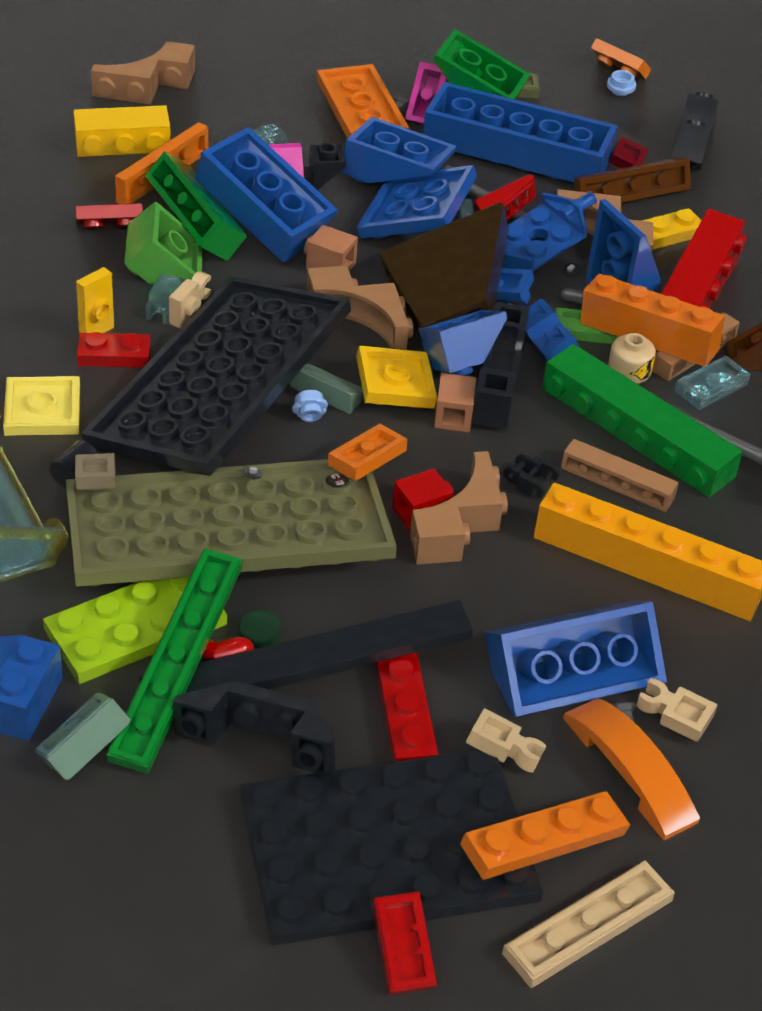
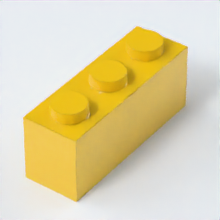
(121, 130)

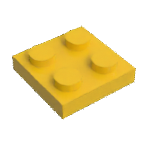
(396, 377)

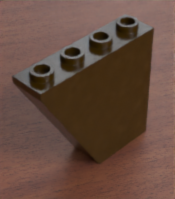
(450, 267)

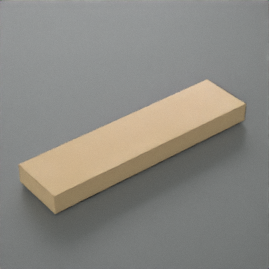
(587, 924)

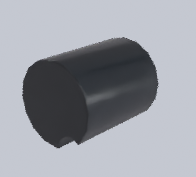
(64, 466)

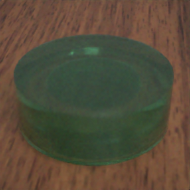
(261, 628)

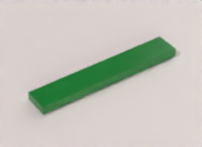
(175, 660)

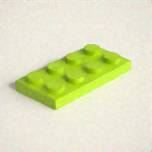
(116, 627)

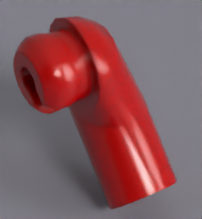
(227, 647)

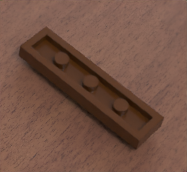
(639, 180)

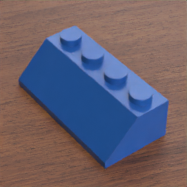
(264, 192)
(576, 656)

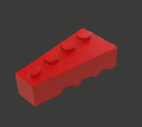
(707, 260)

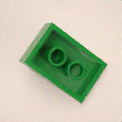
(479, 68)

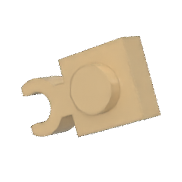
(187, 299)
(680, 711)
(502, 739)

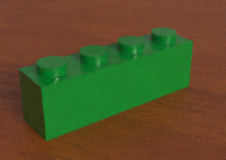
(195, 206)

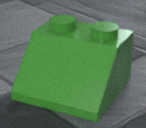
(161, 245)

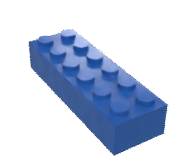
(519, 133)

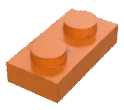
(611, 55)
(367, 452)

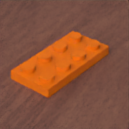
(357, 95)

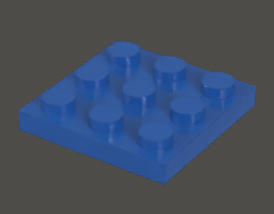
(417, 203)

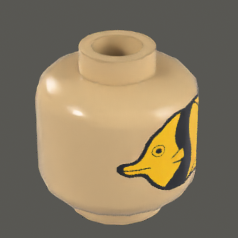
(633, 357)

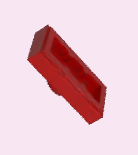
(404, 943)

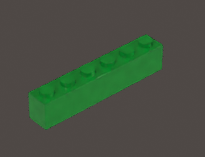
(642, 420)

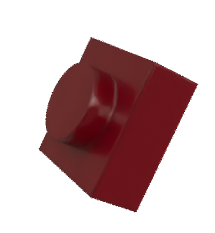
(628, 154)

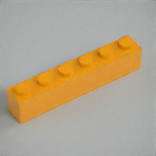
(650, 551)

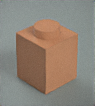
(330, 248)
(455, 402)

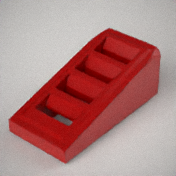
(513, 196)

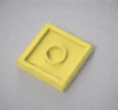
(42, 406)

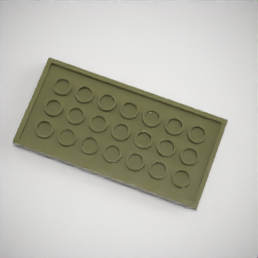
(285, 519)

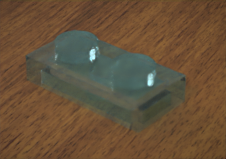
(712, 382)

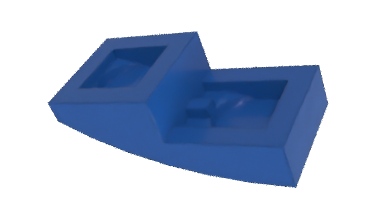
(547, 331)

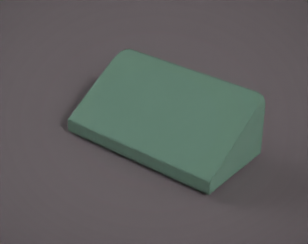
(335, 390)
(83, 735)

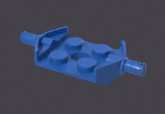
(557, 221)

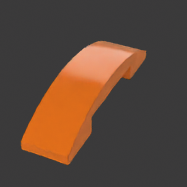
(639, 762)

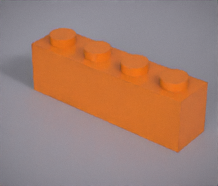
(666, 321)

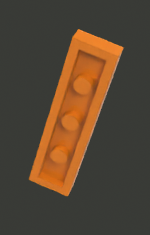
(187, 147)
(544, 834)

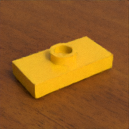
(95, 302)

